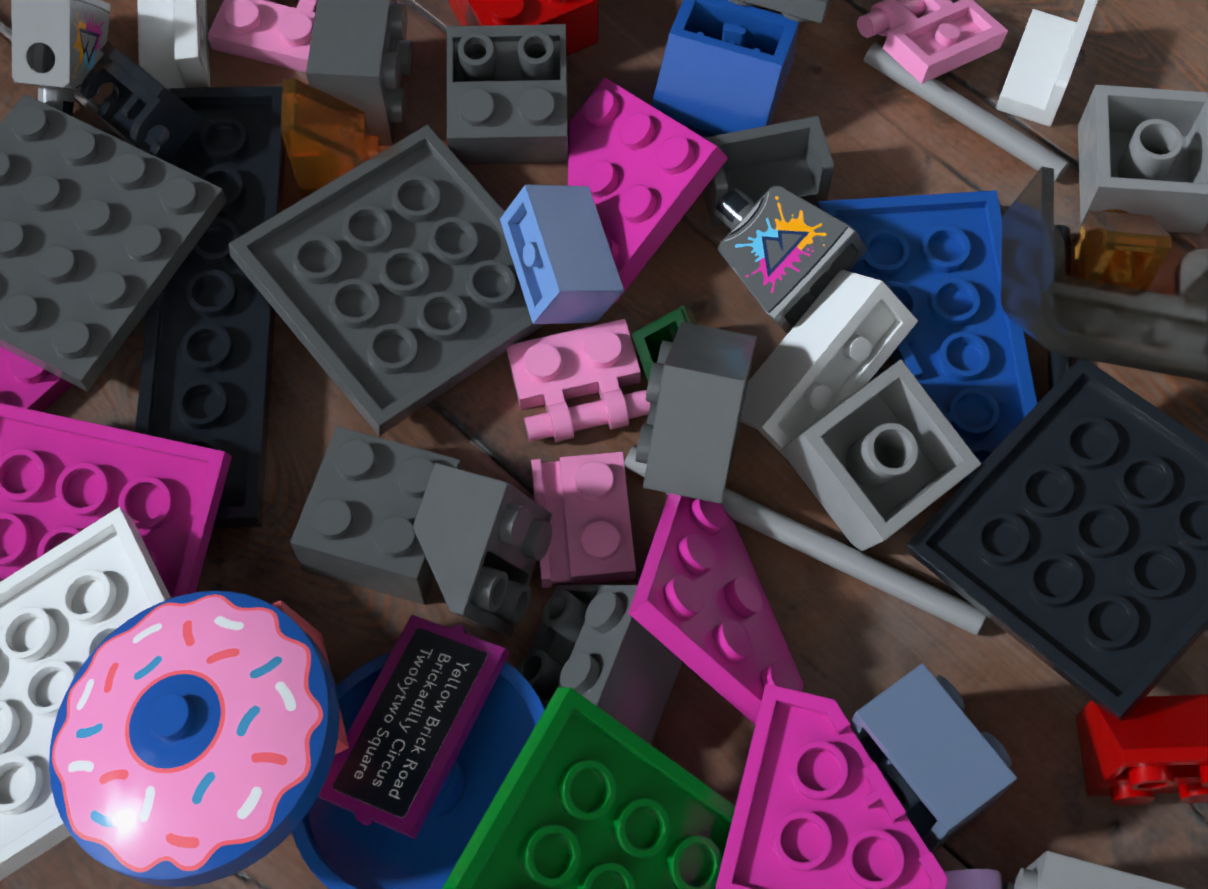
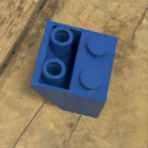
(724, 66)

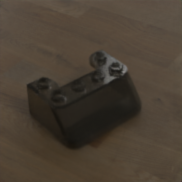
(1096, 317)

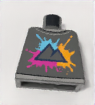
(785, 250)

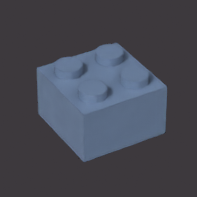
(933, 755)

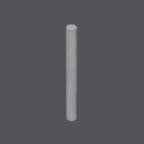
(968, 114)

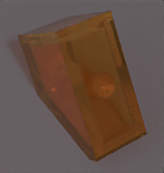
(322, 135)
(1120, 248)

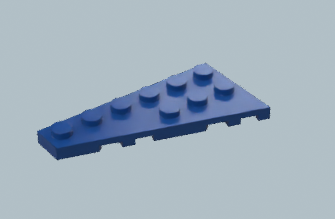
(946, 270)

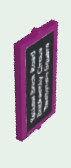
(413, 725)

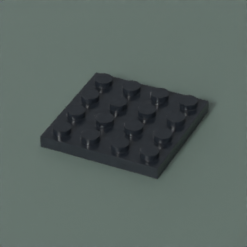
(1085, 538)

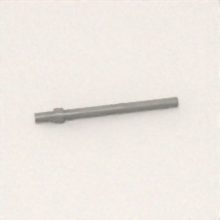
(843, 558)

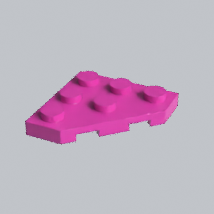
(639, 171)
(710, 606)
(818, 808)

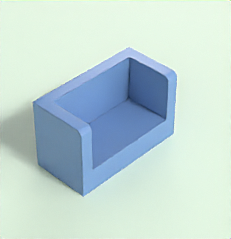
(561, 254)

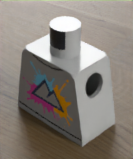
(57, 46)

